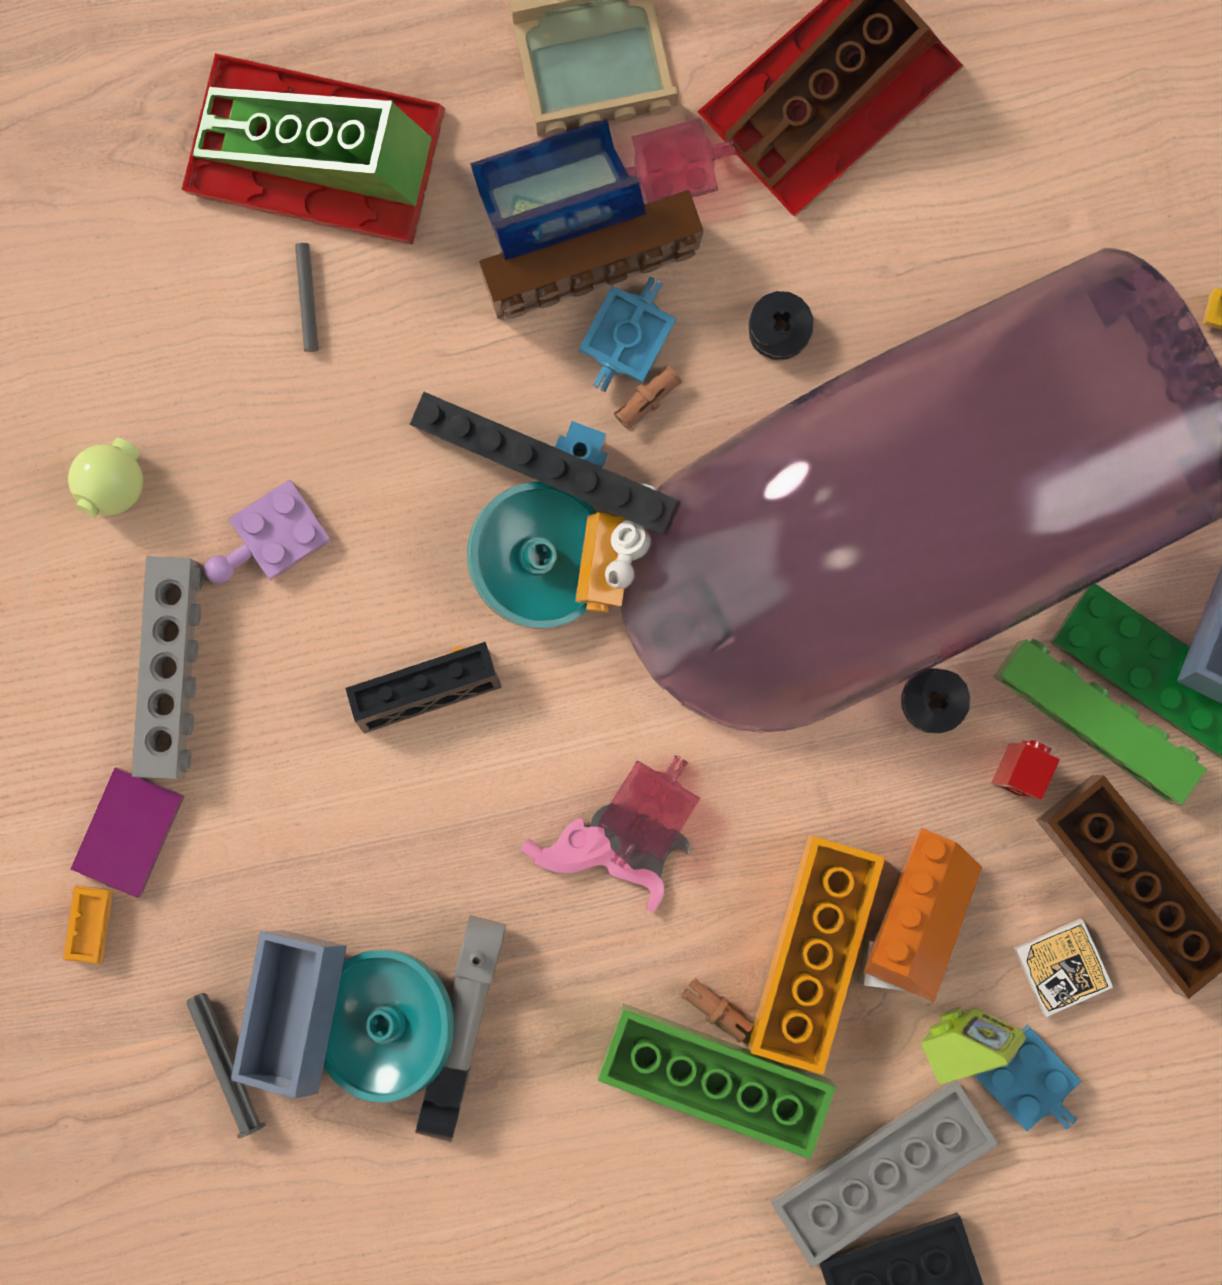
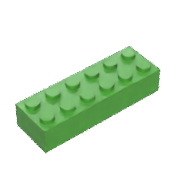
(716, 1081)

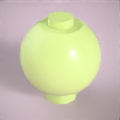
(106, 478)

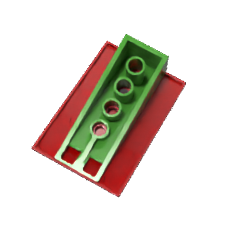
(313, 149)

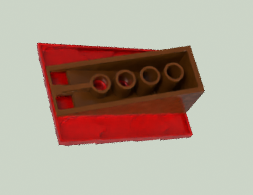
(811, 115)

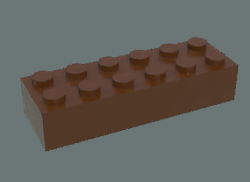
(609, 254)
(1138, 884)

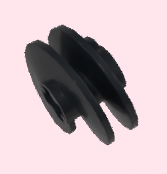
(782, 343)
(954, 700)

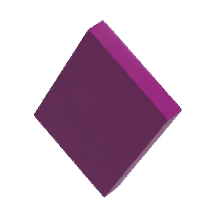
(127, 832)

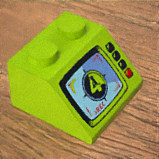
(969, 1044)

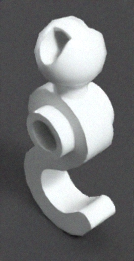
(630, 543)

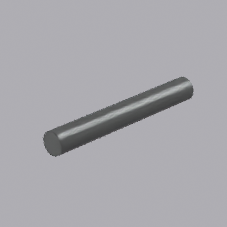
(306, 297)

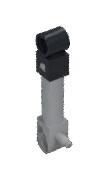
(468, 998)

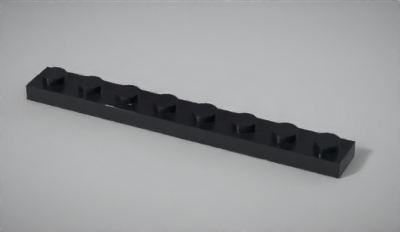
(546, 463)

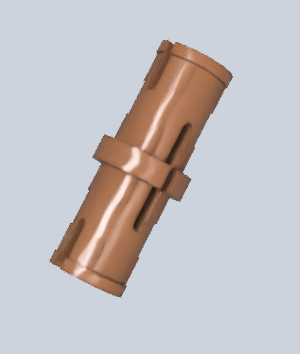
(647, 397)
(717, 1010)

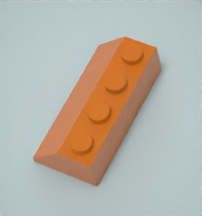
(924, 915)

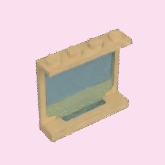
(591, 61)

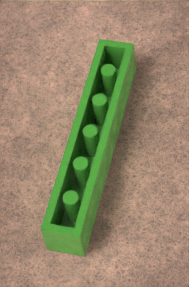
(1100, 722)

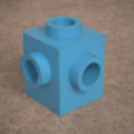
(586, 440)

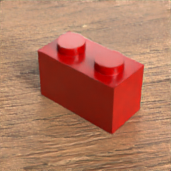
(1026, 769)

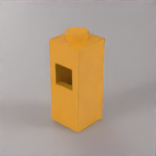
(596, 557)

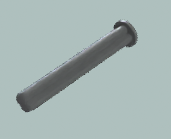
(223, 1063)

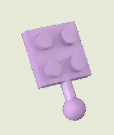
(275, 531)

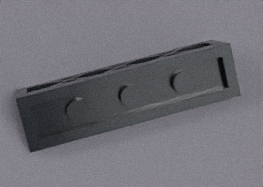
(423, 687)

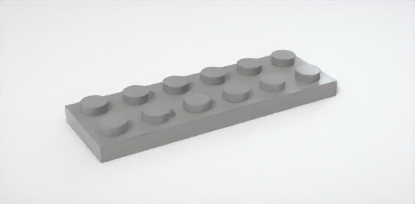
(883, 1172)

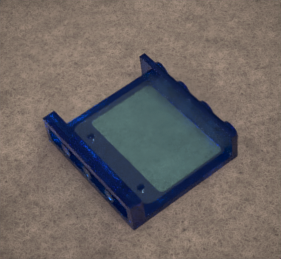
(556, 189)

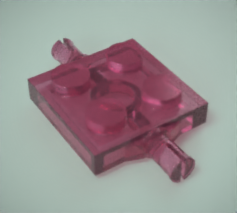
(677, 160)
(649, 811)

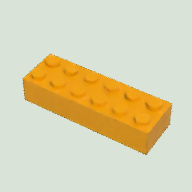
(815, 954)

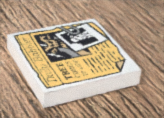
(1063, 967)

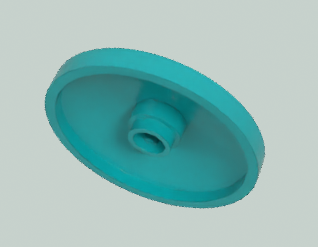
(529, 555)
(388, 1026)

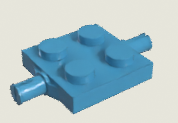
(627, 334)
(1032, 1083)

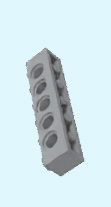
(150, 722)

